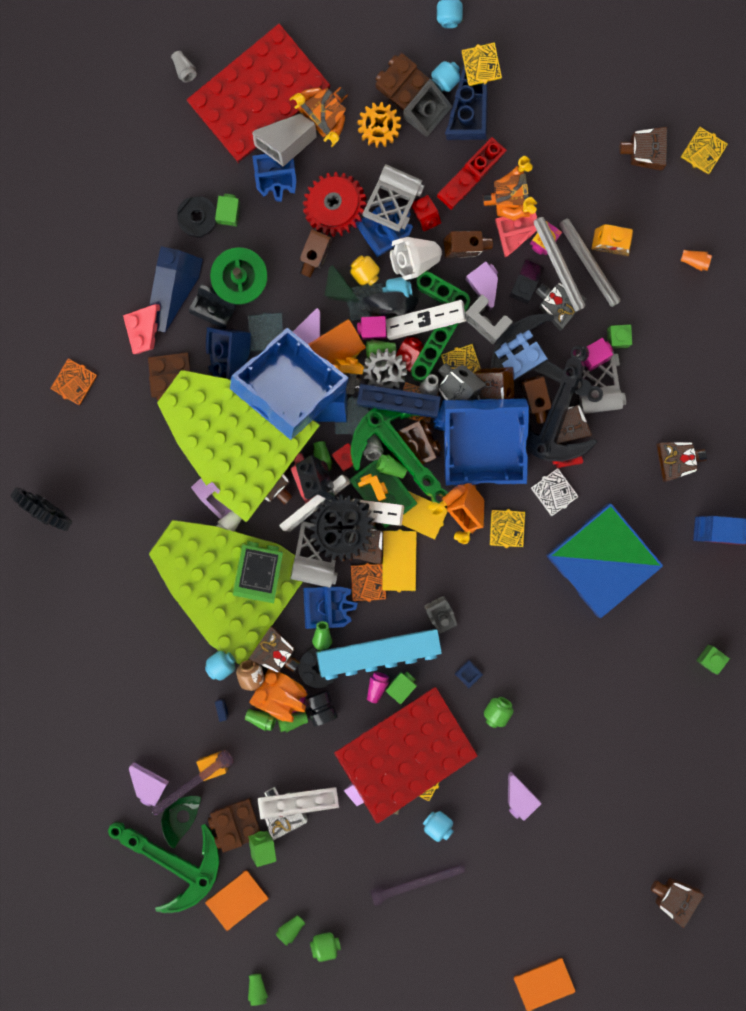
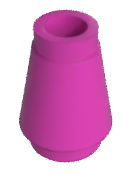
(377, 686)

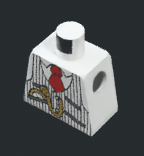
(281, 825)

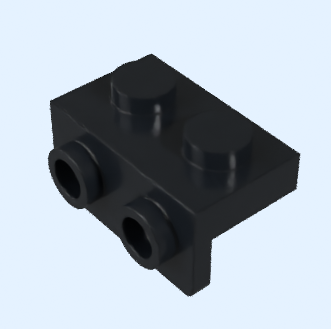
(211, 307)
(315, 478)

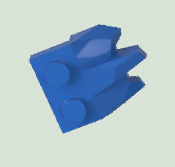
(274, 176)
(380, 236)
(327, 605)

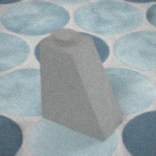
(285, 138)

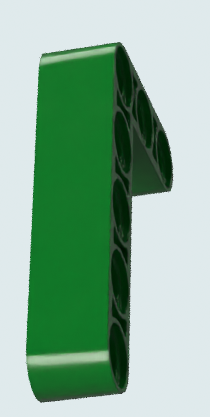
(432, 343)

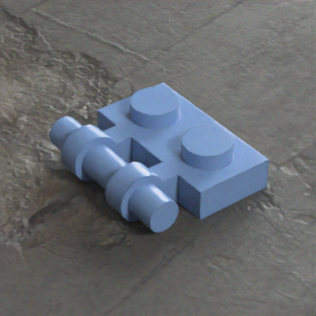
(524, 360)

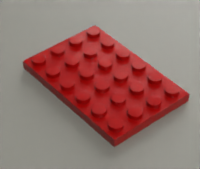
(256, 91)
(405, 754)

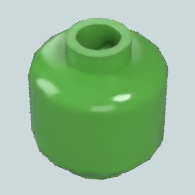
(498, 712)
(325, 946)

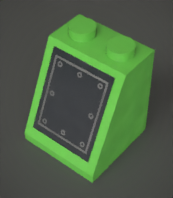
(257, 572)

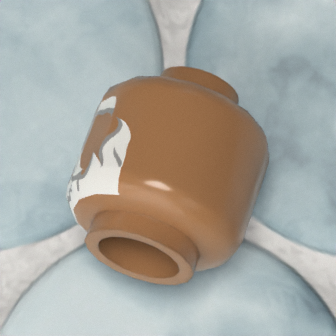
(250, 675)

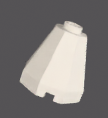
(414, 256)

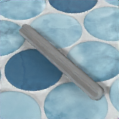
(589, 262)
(559, 263)

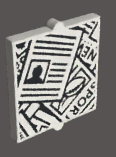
(554, 492)

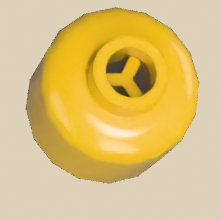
(364, 270)

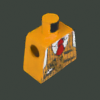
(613, 239)

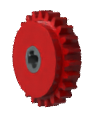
(328, 193)

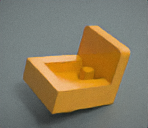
(349, 365)
(379, 488)

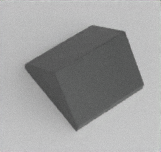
(427, 108)

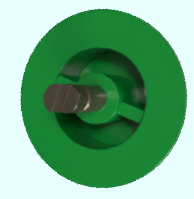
(238, 275)

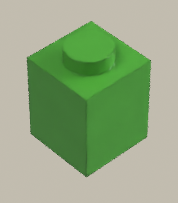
(227, 210)
(619, 336)
(713, 659)
(401, 686)
(262, 848)

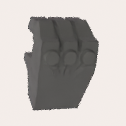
(441, 614)

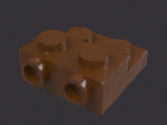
(401, 81)
(164, 370)
(420, 441)
(234, 824)

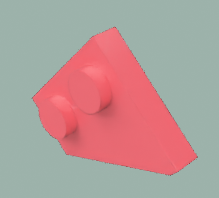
(515, 233)
(142, 328)

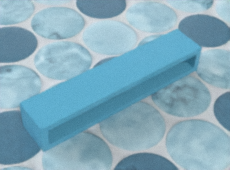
(378, 653)

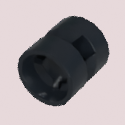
(320, 707)

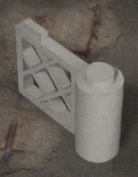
(401, 185)
(612, 395)
(310, 569)

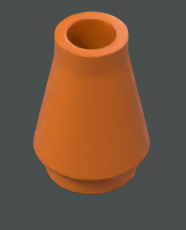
(697, 259)

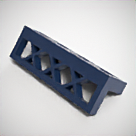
(398, 401)

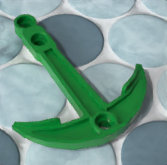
(396, 445)
(176, 865)

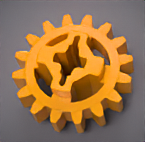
(385, 118)

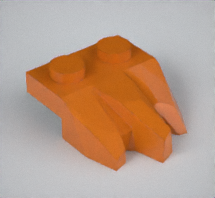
(279, 696)

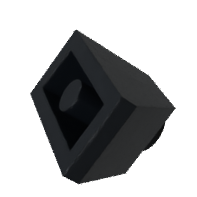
(526, 282)

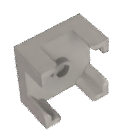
(483, 324)

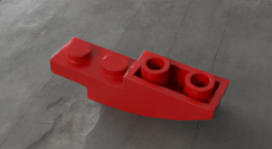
(471, 173)

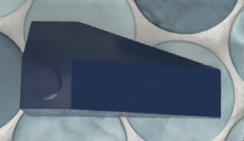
(172, 283)
(227, 350)

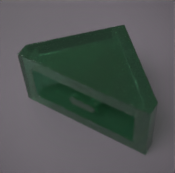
(338, 288)

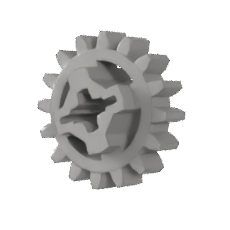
(379, 363)

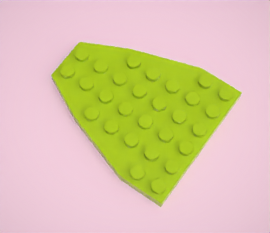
(228, 440)
(200, 574)

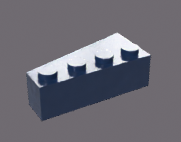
(469, 112)

